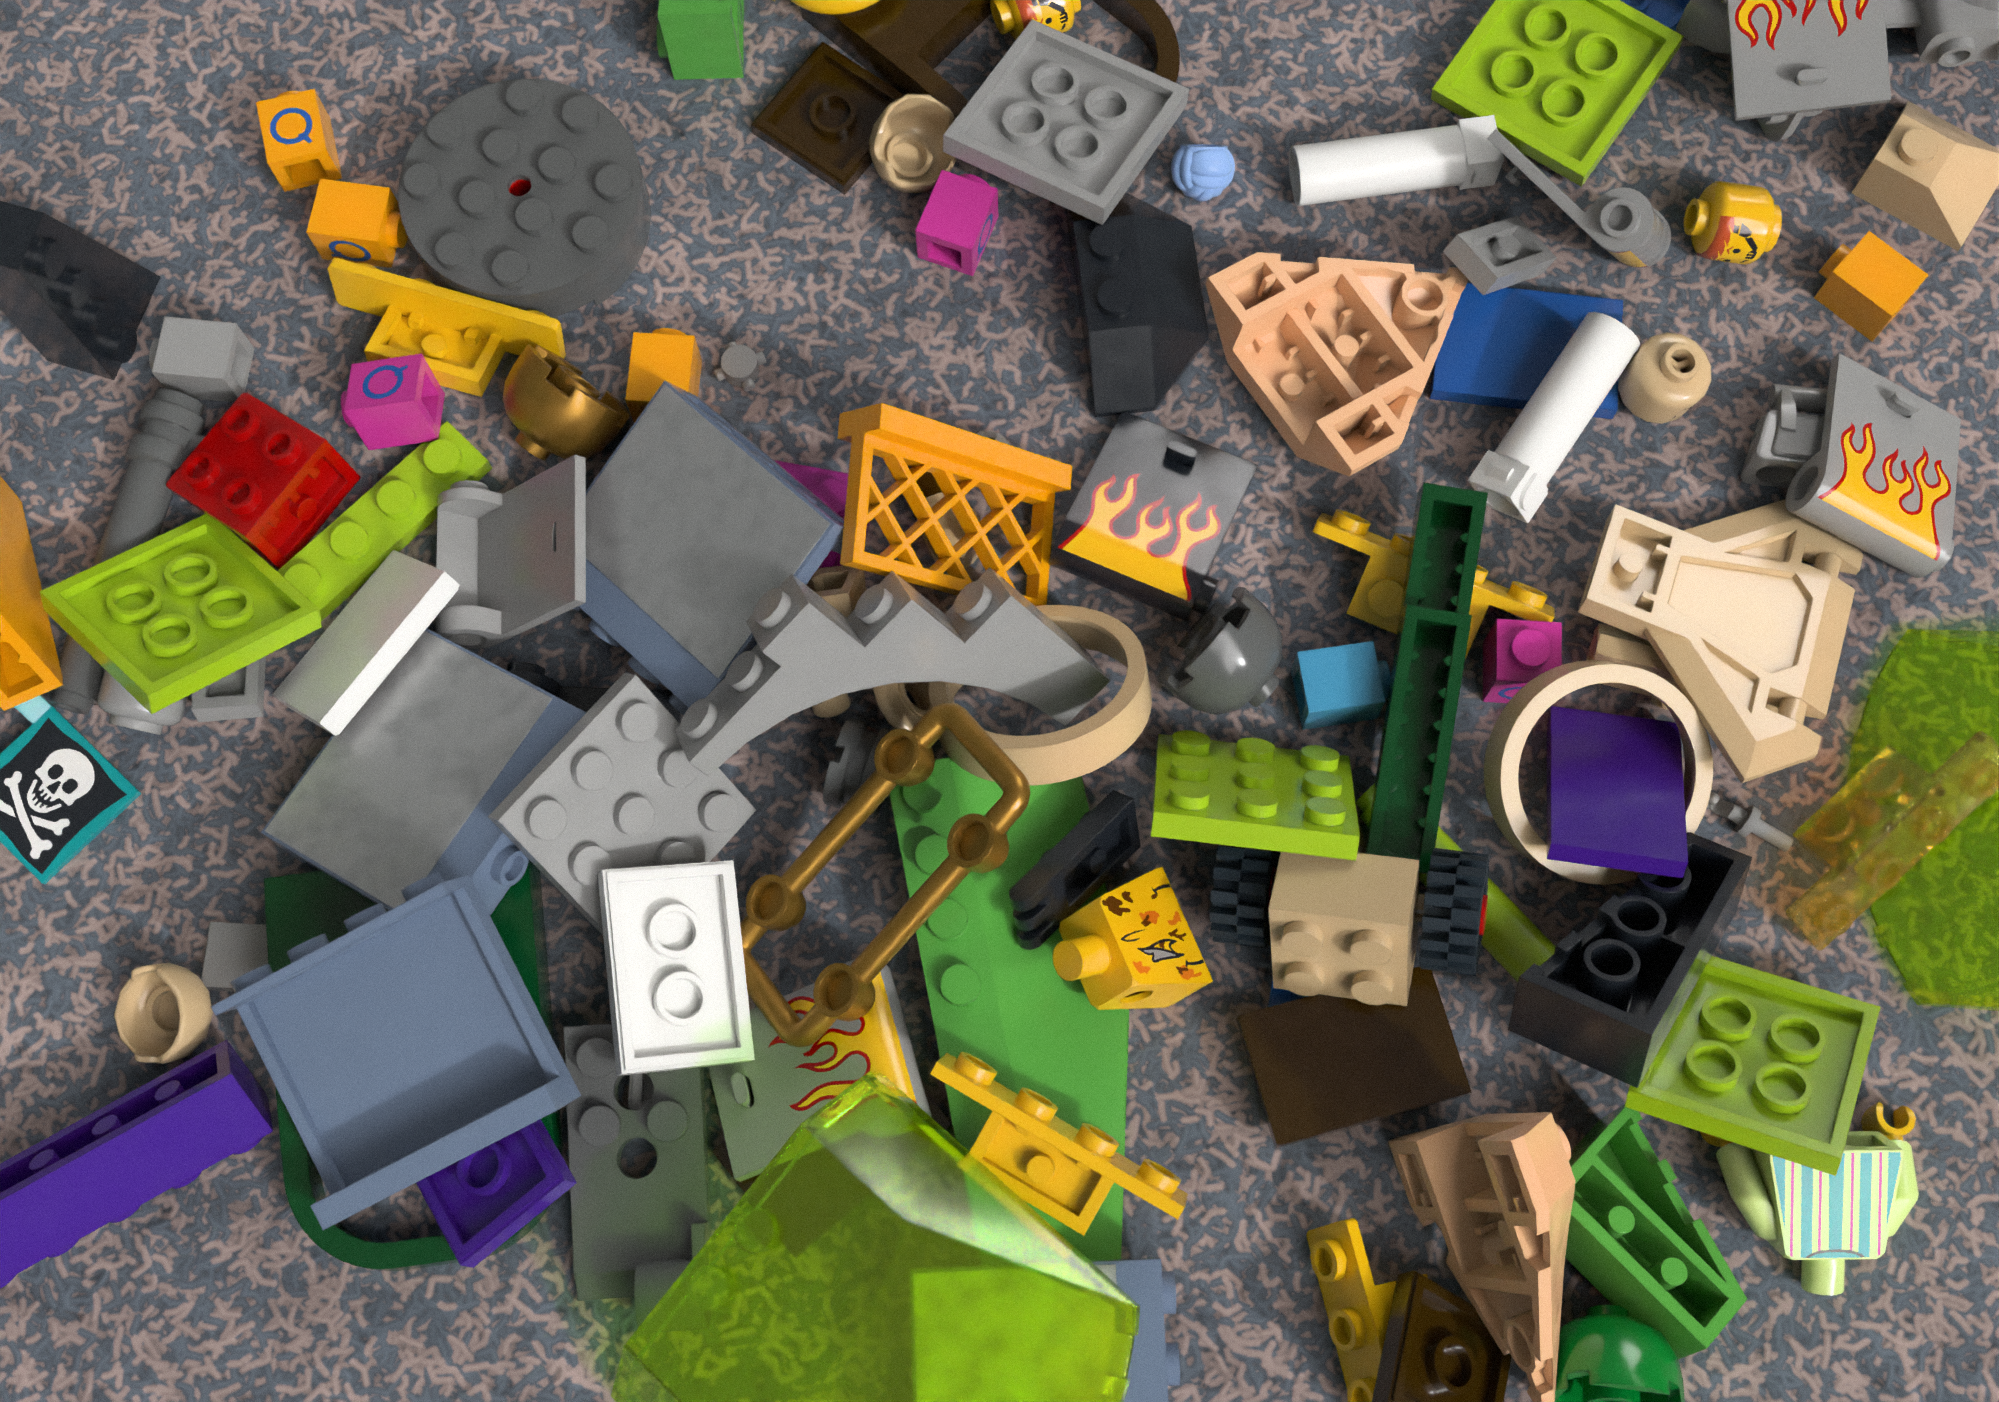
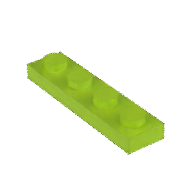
(382, 520)

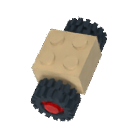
(1351, 922)

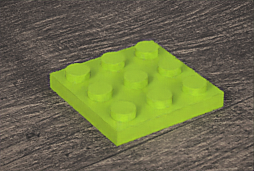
(1558, 76)
(180, 611)
(1254, 795)
(1762, 1064)

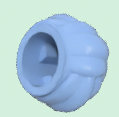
(1202, 170)

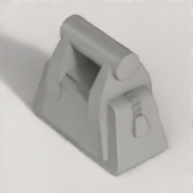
(1784, 437)

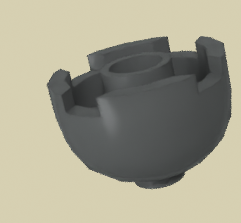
(1228, 657)

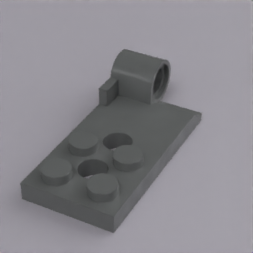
(629, 1230)

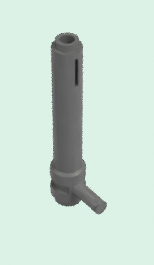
(167, 438)

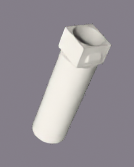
(1396, 162)
(1555, 417)

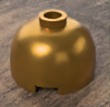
(558, 407)

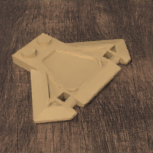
(1734, 621)

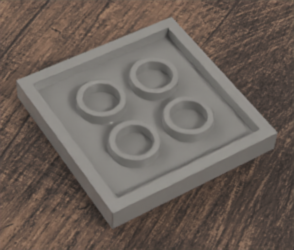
(1066, 121)
(618, 799)

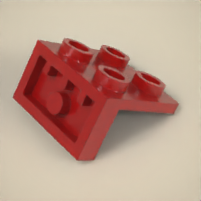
(265, 479)

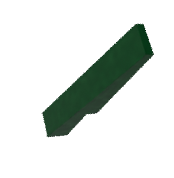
(1426, 673)

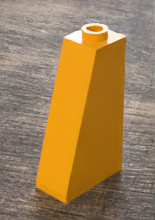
(26, 639)

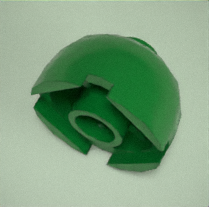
(1615, 1360)

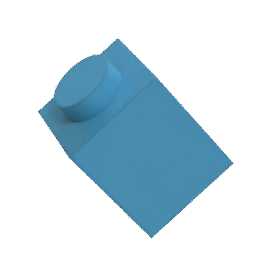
(1339, 685)

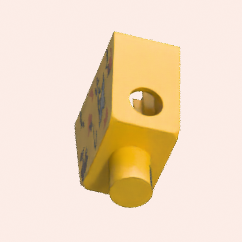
(1132, 947)

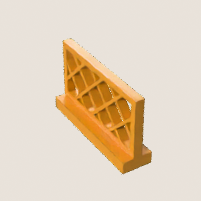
(950, 456)

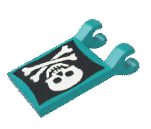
(55, 791)

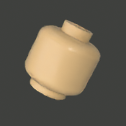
(1665, 378)

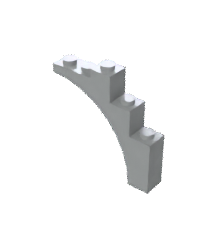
(892, 636)

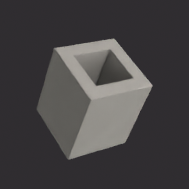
(202, 358)

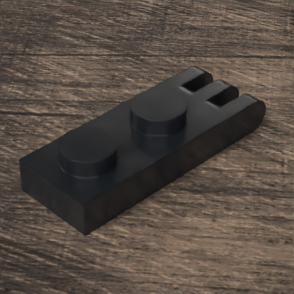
(1074, 869)

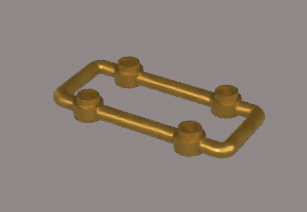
(973, 845)

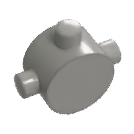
(740, 366)

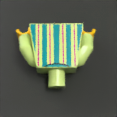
(1826, 1215)

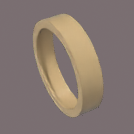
(1523, 712)
(1090, 743)

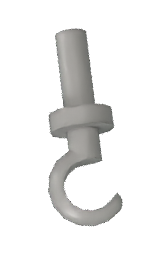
(1749, 822)

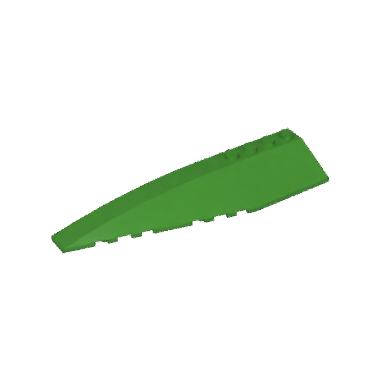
(1008, 999)

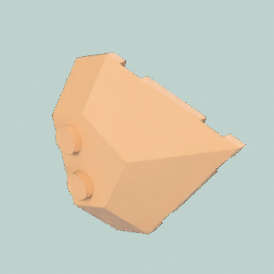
(1334, 348)
(1505, 1209)

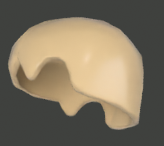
(909, 143)
(163, 1013)

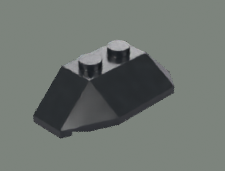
(1136, 304)

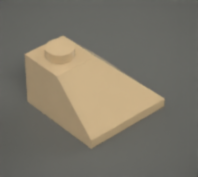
(1931, 176)

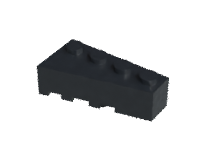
(70, 292)
(1629, 972)

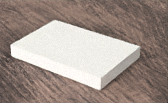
(366, 641)
(675, 967)

